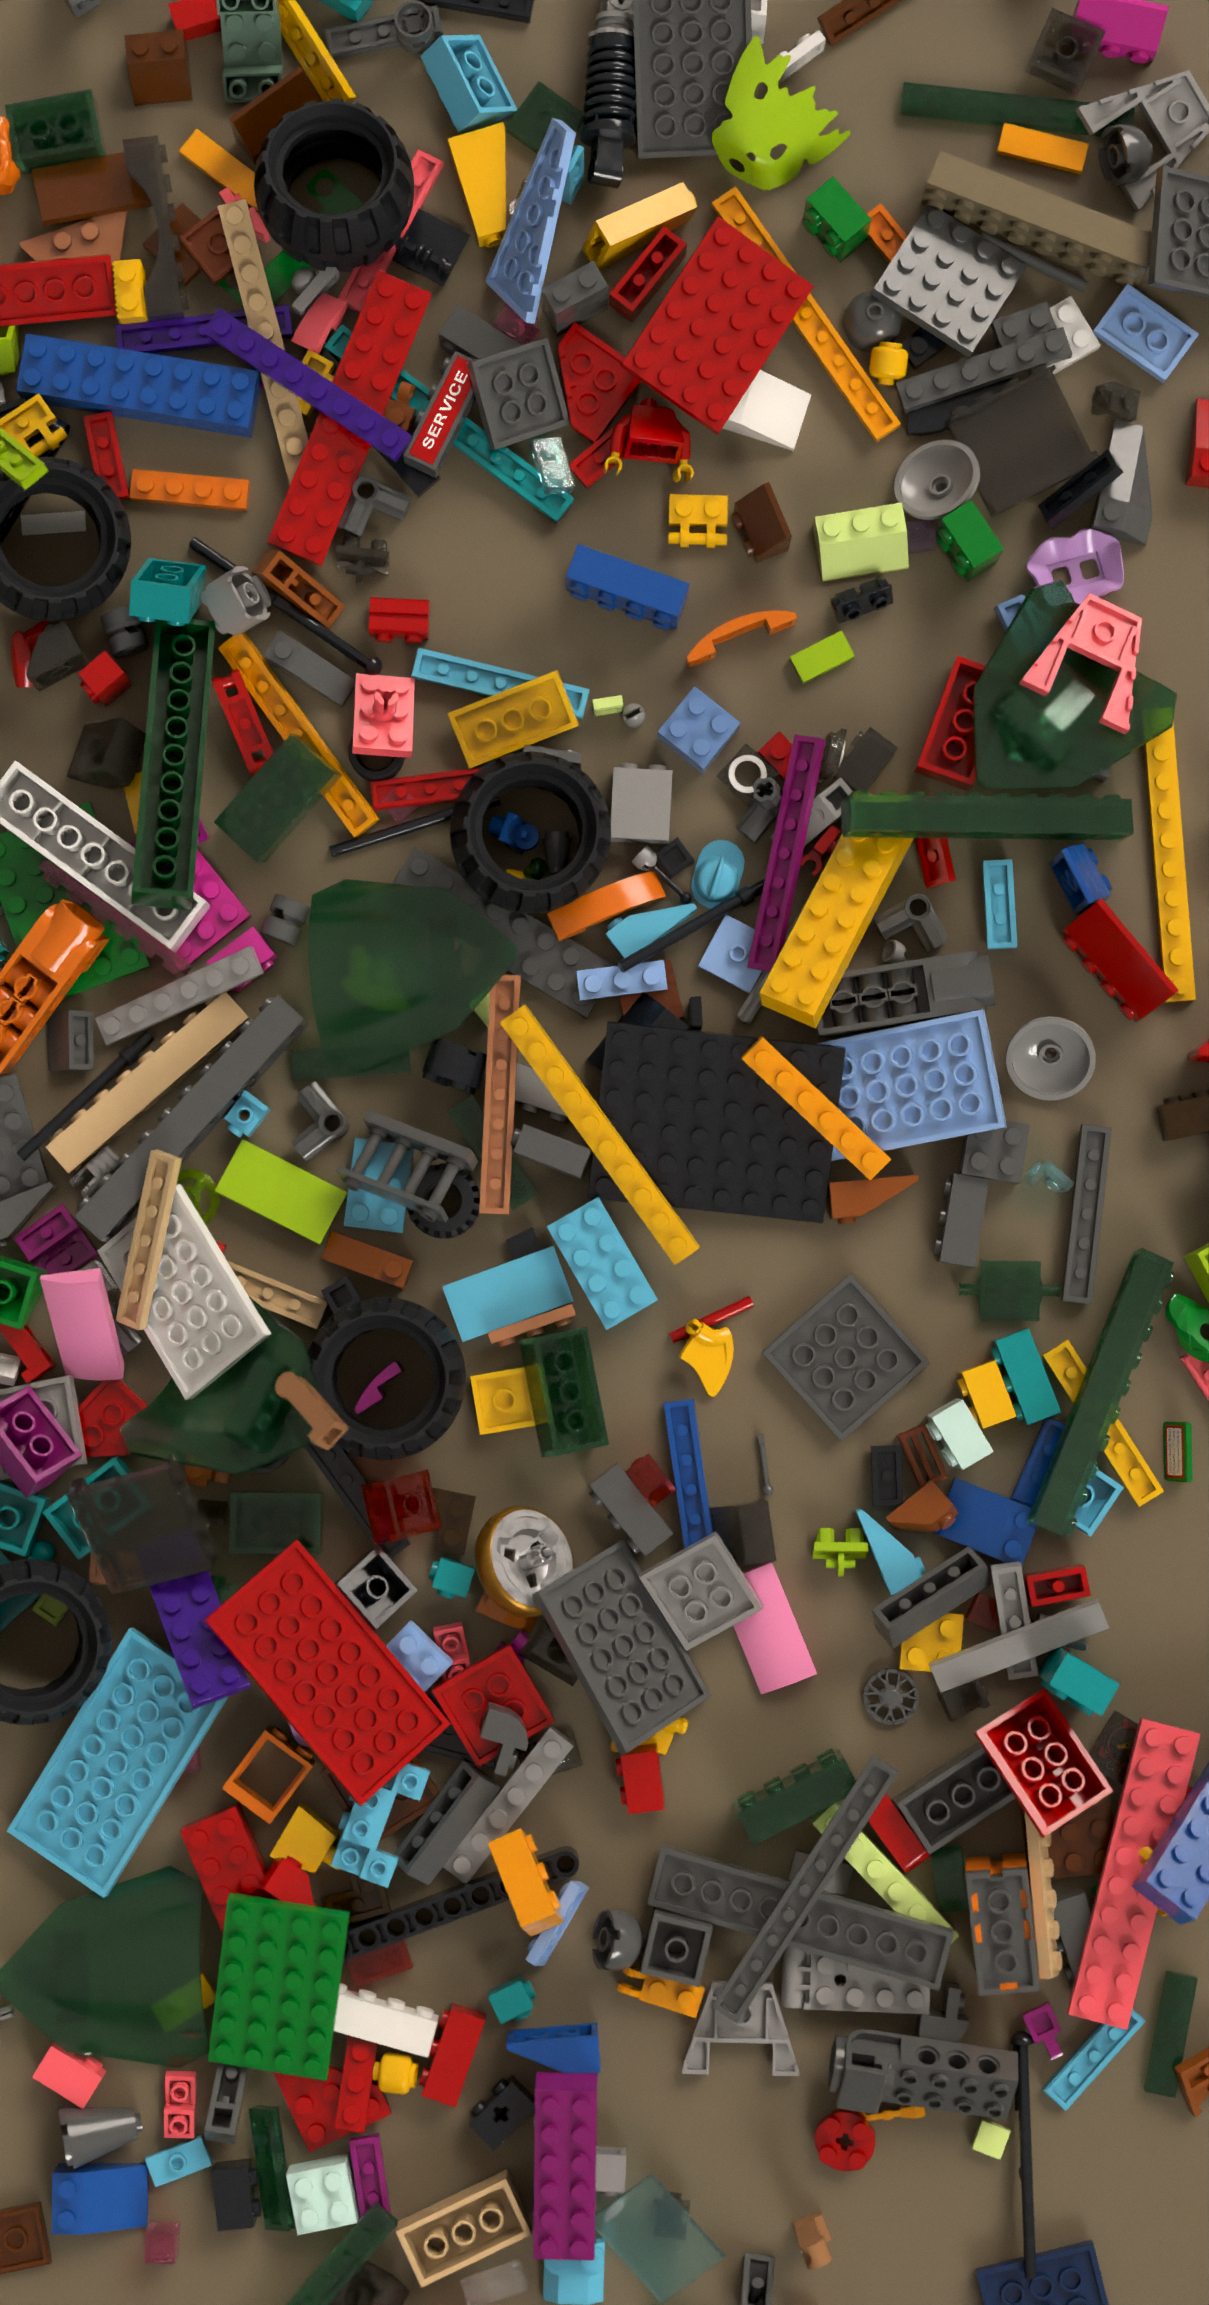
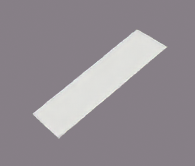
(53, 523)

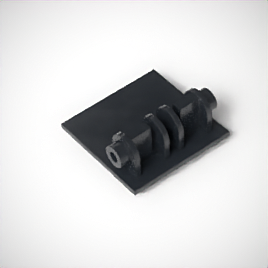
(430, 247)

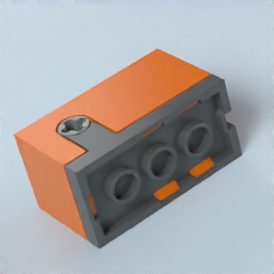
(1002, 1924)

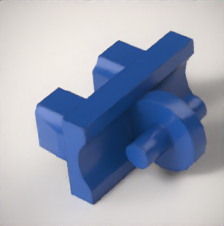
(514, 833)

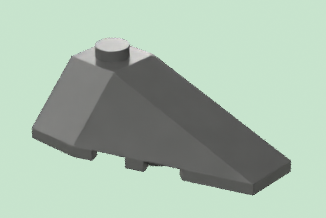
(1125, 504)

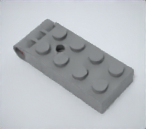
(811, 1986)

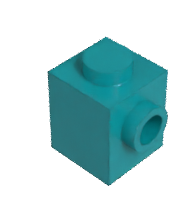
(451, 1577)
(512, 1999)

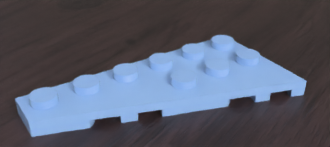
(526, 245)

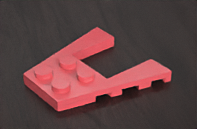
(1105, 636)

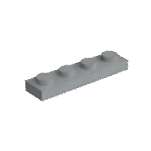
(1012, 1610)

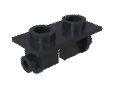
(874, 596)

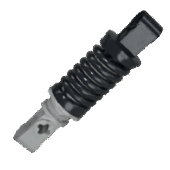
(610, 92)

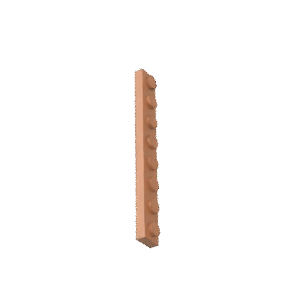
(499, 1099)

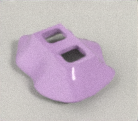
(1070, 552)

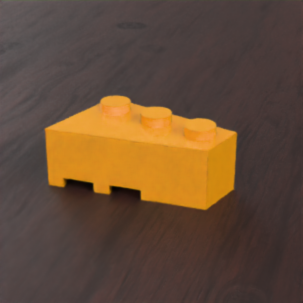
(526, 1882)

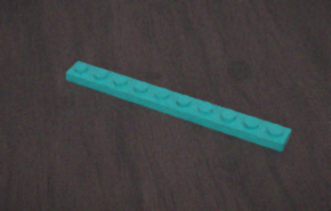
(473, 443)

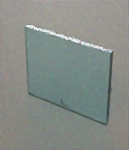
(657, 2238)

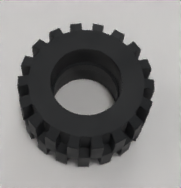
(463, 1218)

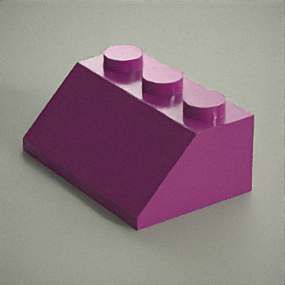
(33, 1443)

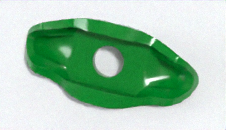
(1187, 1319)

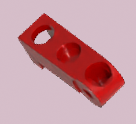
(29, 1351)

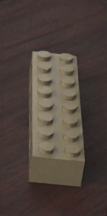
(1038, 220)

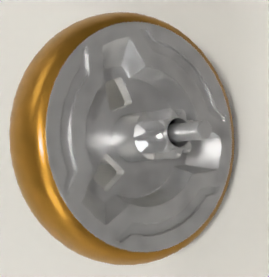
(505, 1577)

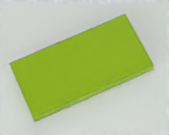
(281, 1192)

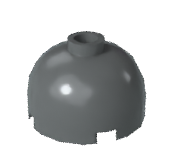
(1124, 154)
(870, 321)
(618, 1940)

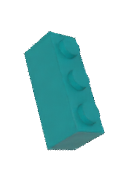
(1025, 1376)

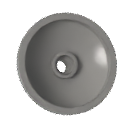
(932, 469)
(1047, 1074)

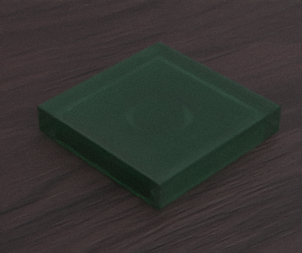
(535, 114)

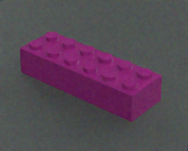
(565, 2166)

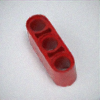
(897, 1835)

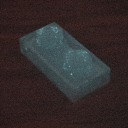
(552, 465)

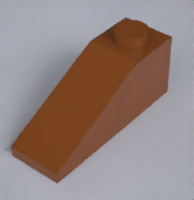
(298, 587)
(859, 1197)
(368, 1260)

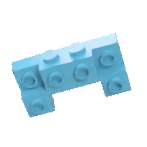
(365, 1823)

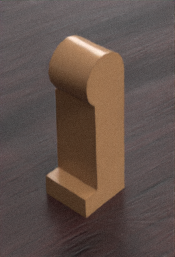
(325, 1422)
(812, 2238)

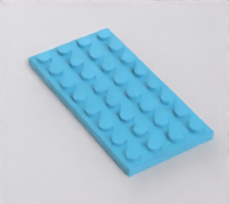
(114, 1766)

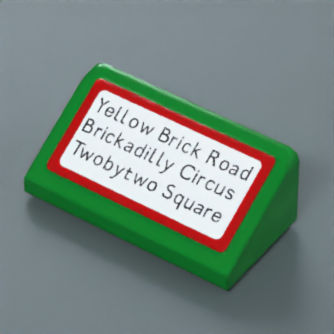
(1178, 1451)

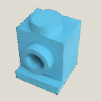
(257, 1110)

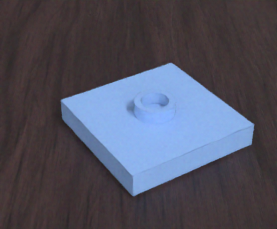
(729, 955)

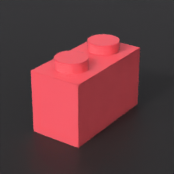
(70, 2074)

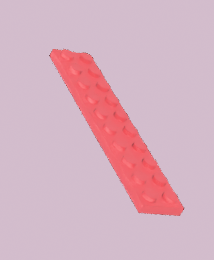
(1121, 1915)

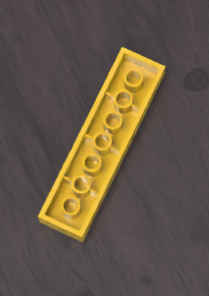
(832, 926)

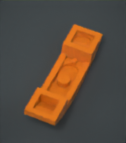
(773, 620)
(605, 903)

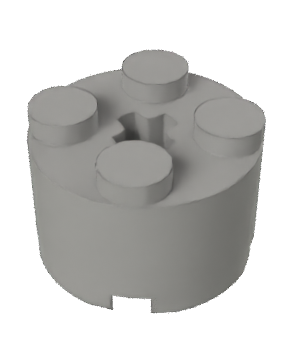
(236, 601)

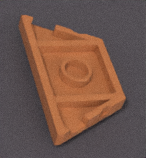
(85, 238)

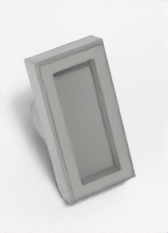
(310, 286)

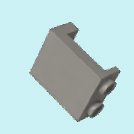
(641, 804)

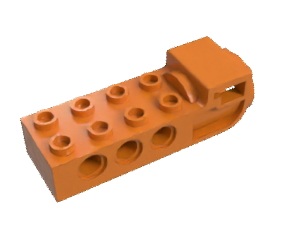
(42, 973)

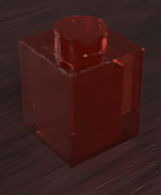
(650, 1480)

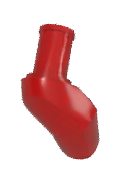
(21, 652)

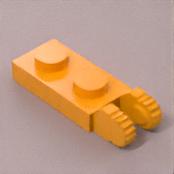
(664, 1992)

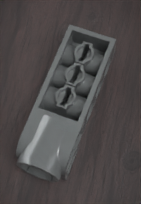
(908, 993)
(921, 2073)

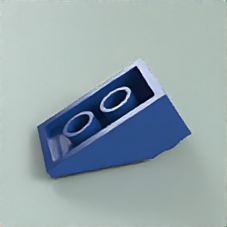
(1079, 877)
(989, 1522)
(562, 2047)
(99, 2198)

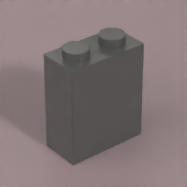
(575, 298)
(550, 1151)

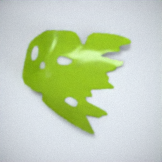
(771, 121)

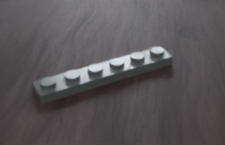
(983, 370)
(1086, 1214)

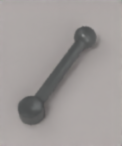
(767, 1489)

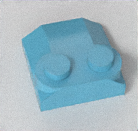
(1100, 1498)
(575, 2280)

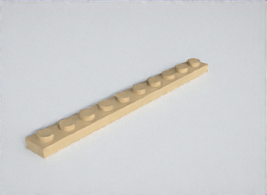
(263, 320)

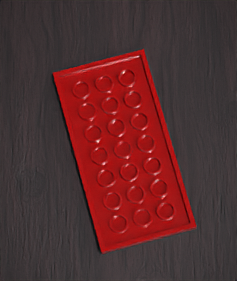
(327, 1672)

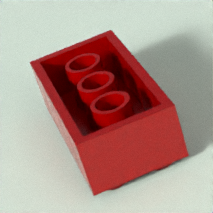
(949, 745)
(225, 1857)

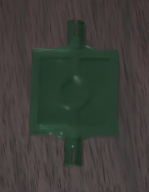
(1009, 1290)

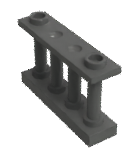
(406, 1138)

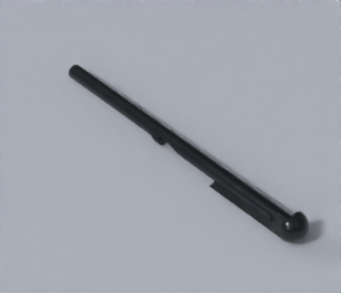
(372, 667)
(1022, 2104)

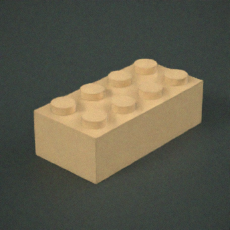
(464, 2228)

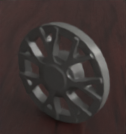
(891, 1696)

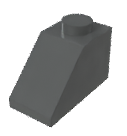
(756, 2280)

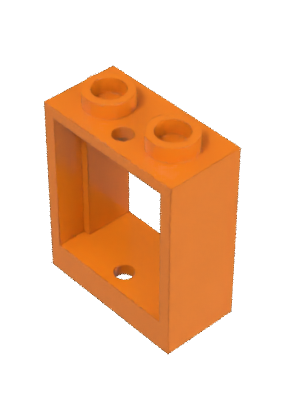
(248, 1796)

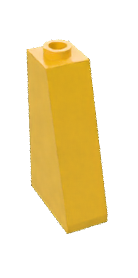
(481, 172)
(637, 225)

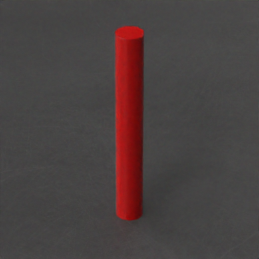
(715, 1317)

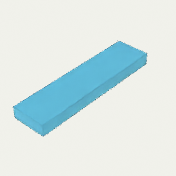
(1089, 2061)

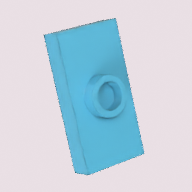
(178, 2161)

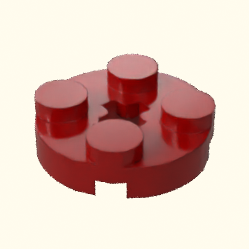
(833, 2152)

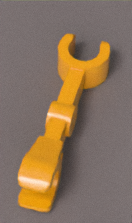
(889, 2113)

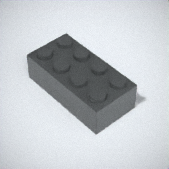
(954, 1798)

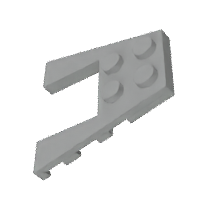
(1175, 113)

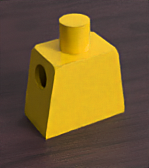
(307, 1840)

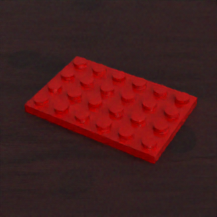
(717, 325)

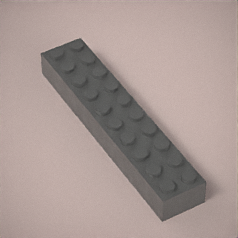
(195, 1115)

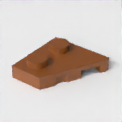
(1194, 2080)

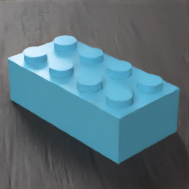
(602, 1263)

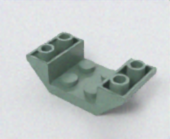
(250, 47)

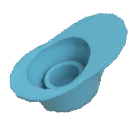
(717, 873)

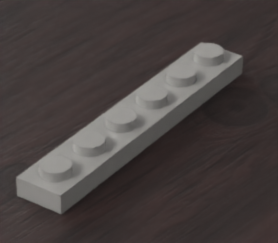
(179, 995)
(509, 1803)

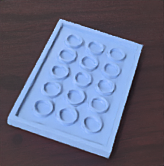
(921, 1082)

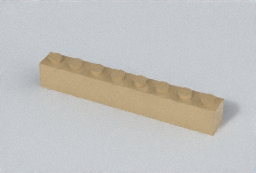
(147, 1083)

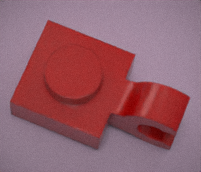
(825, 845)

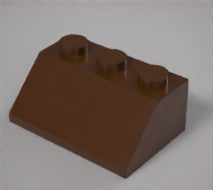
(263, 113)

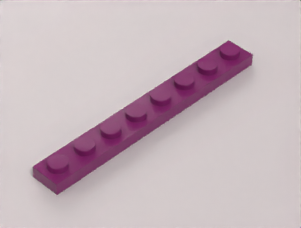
(786, 851)

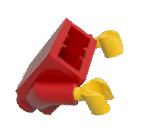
(652, 436)

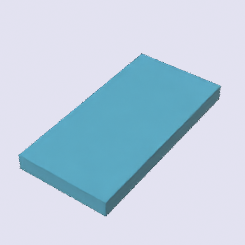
(507, 1293)

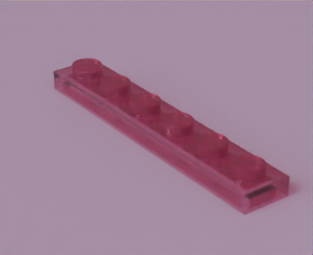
(104, 911)

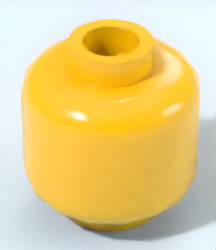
(888, 363)
(396, 2073)

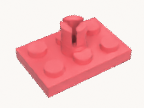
(383, 715)

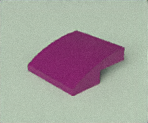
(57, 1243)
(374, 1392)

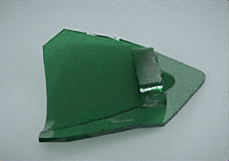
(1056, 738)
(396, 967)
(235, 1419)
(118, 1972)

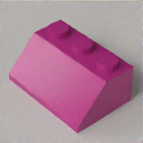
(1130, 26)

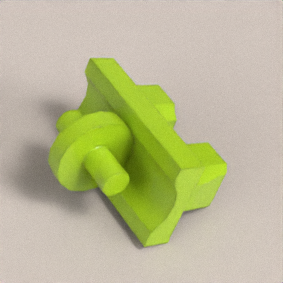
(840, 1554)

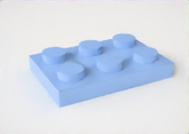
(1145, 333)
(419, 1655)

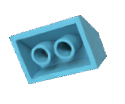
(468, 82)

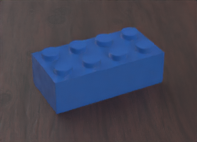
(626, 587)

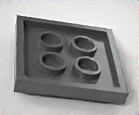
(518, 393)

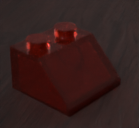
(401, 1506)

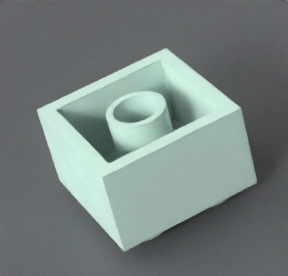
(958, 1434)
(322, 2194)

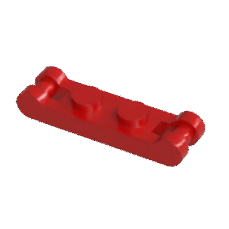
(243, 720)

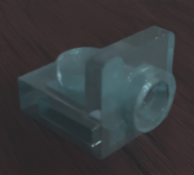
(1054, 1179)

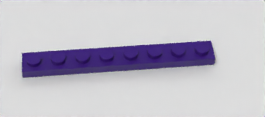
(307, 384)

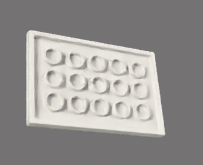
(198, 1306)

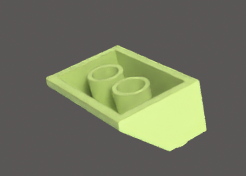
(861, 542)

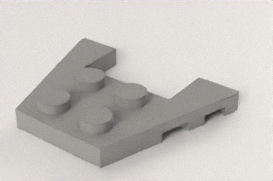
(759, 2024)

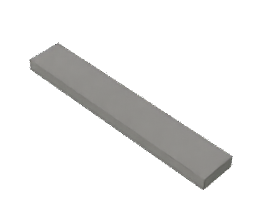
(1019, 1645)

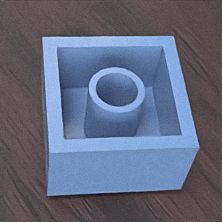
(698, 730)

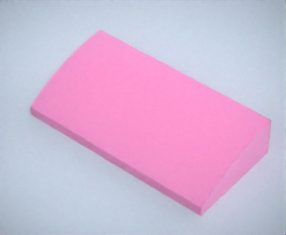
(83, 1324)
(772, 1635)

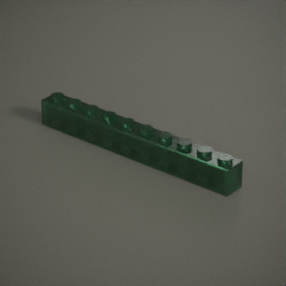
(986, 817)
(1100, 1394)

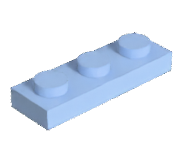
(613, 982)
(544, 1944)

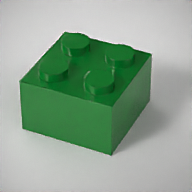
(836, 219)
(968, 541)

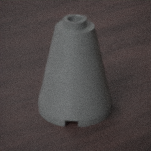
(96, 2131)

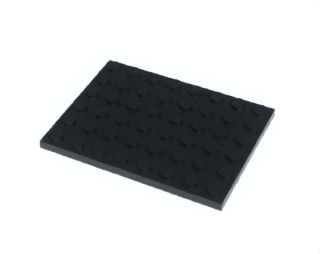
(712, 1125)

